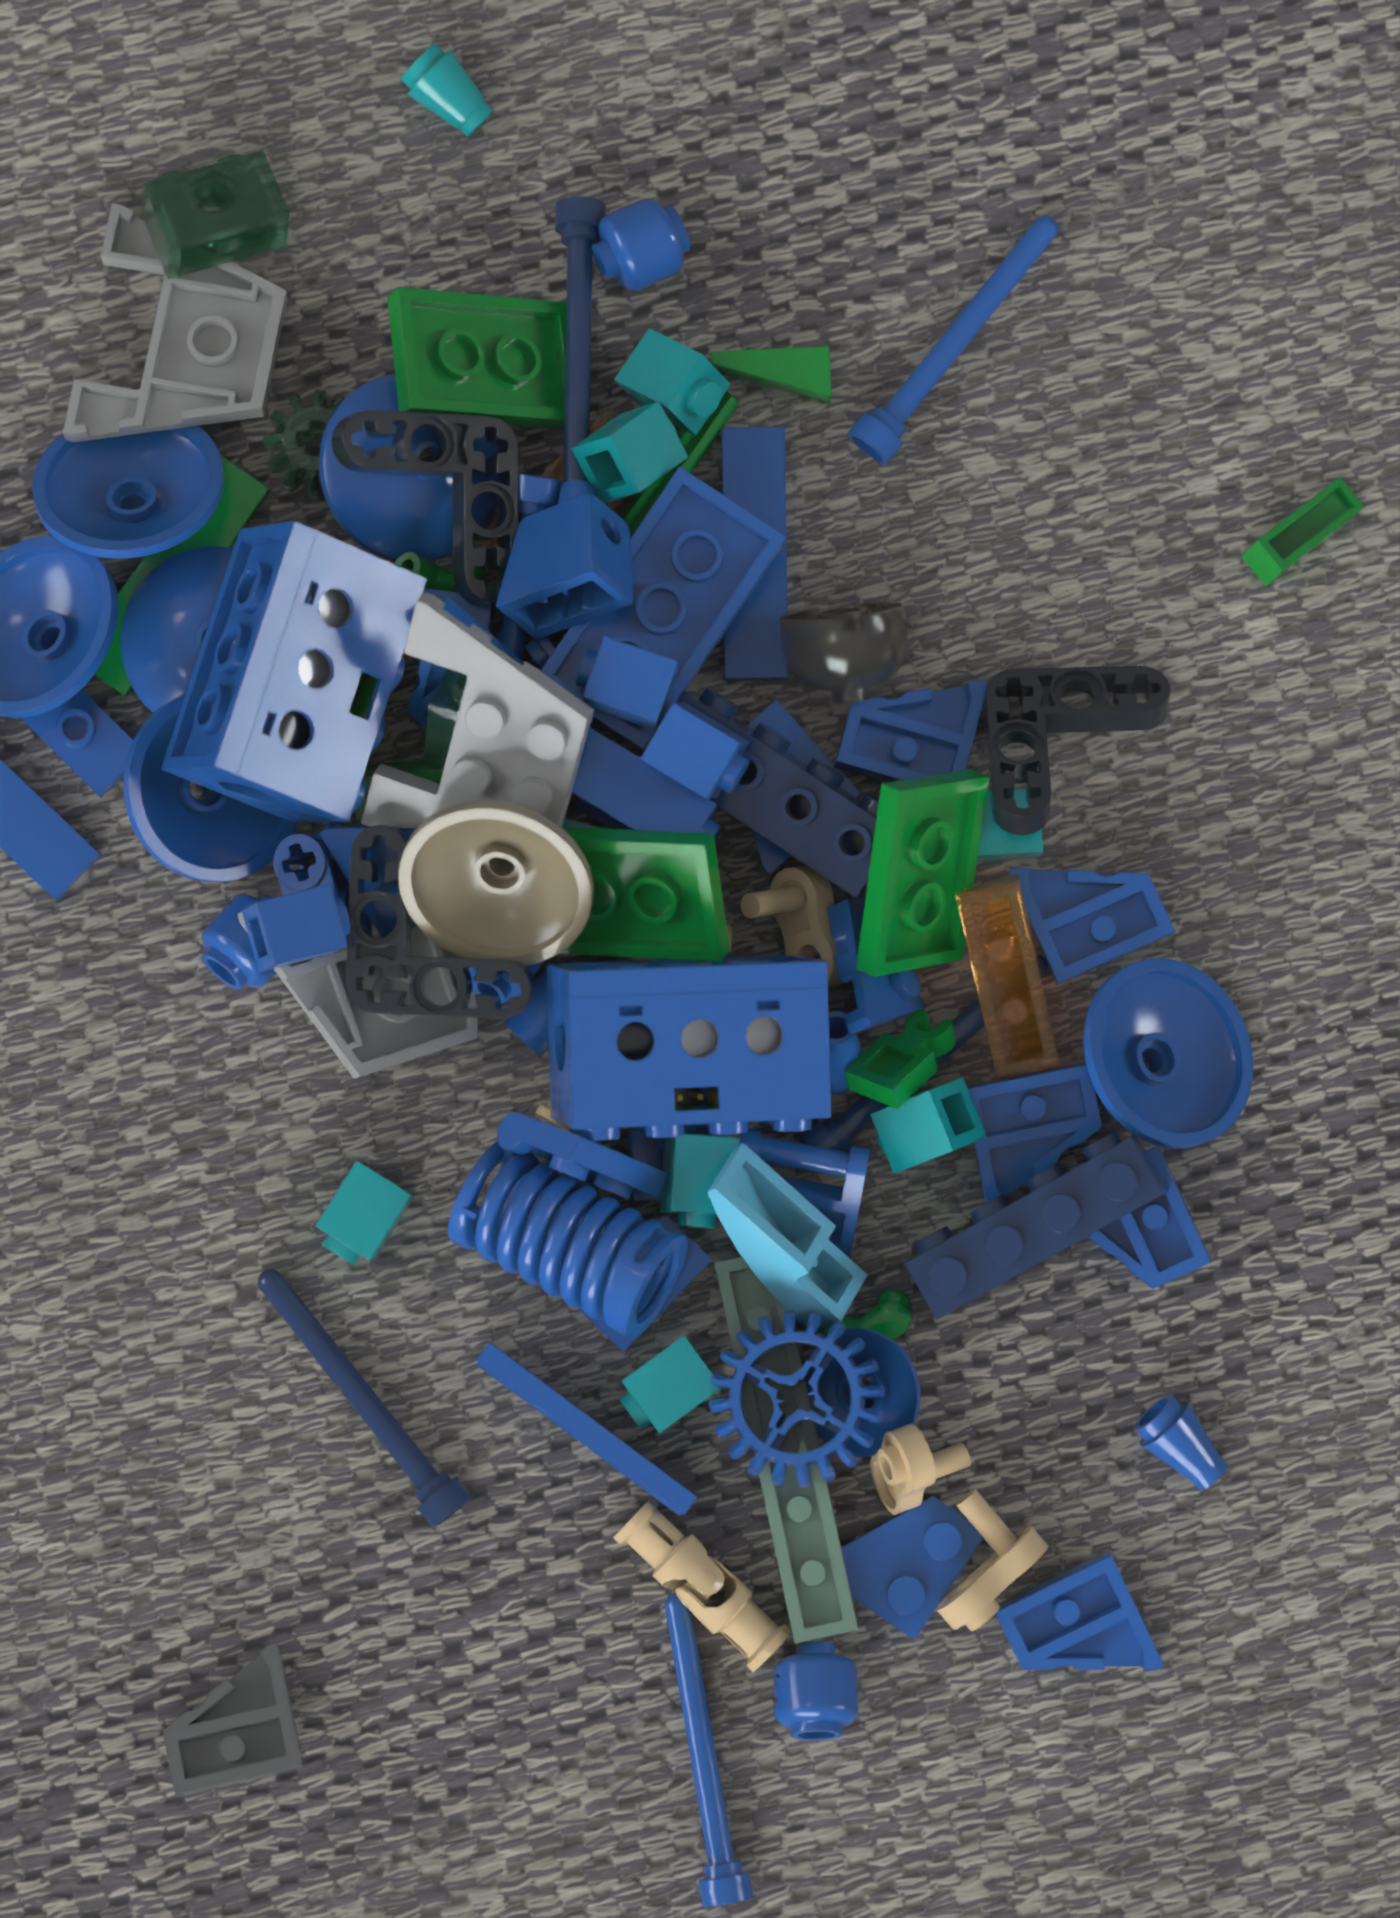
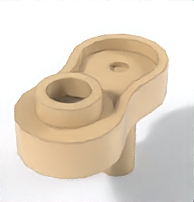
(800, 906)
(907, 1467)
(974, 1598)

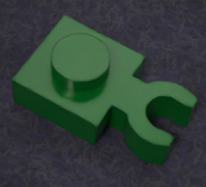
(899, 1066)

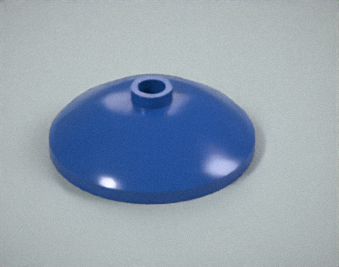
(128, 491)
(395, 510)
(48, 599)
(168, 622)
(192, 836)
(1193, 1049)

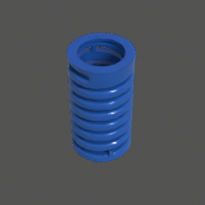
(568, 1240)

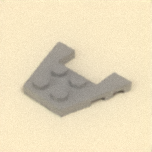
(206, 350)
(512, 737)
(374, 1040)

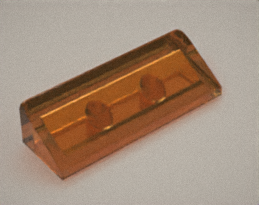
(1008, 976)

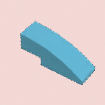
(784, 1239)

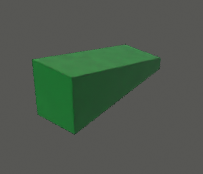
(793, 370)
(1302, 531)

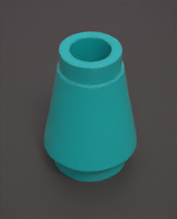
(446, 90)

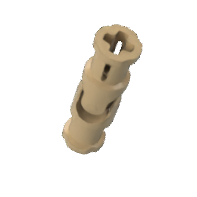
(683, 1566)

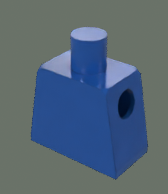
(567, 564)

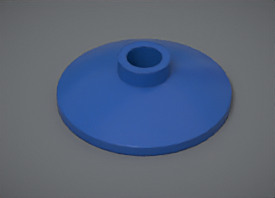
(895, 1374)

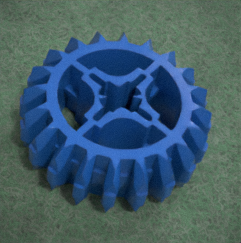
(749, 1369)

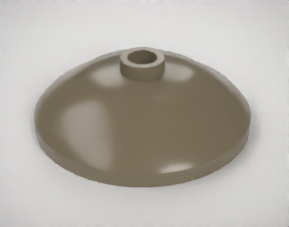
(491, 905)

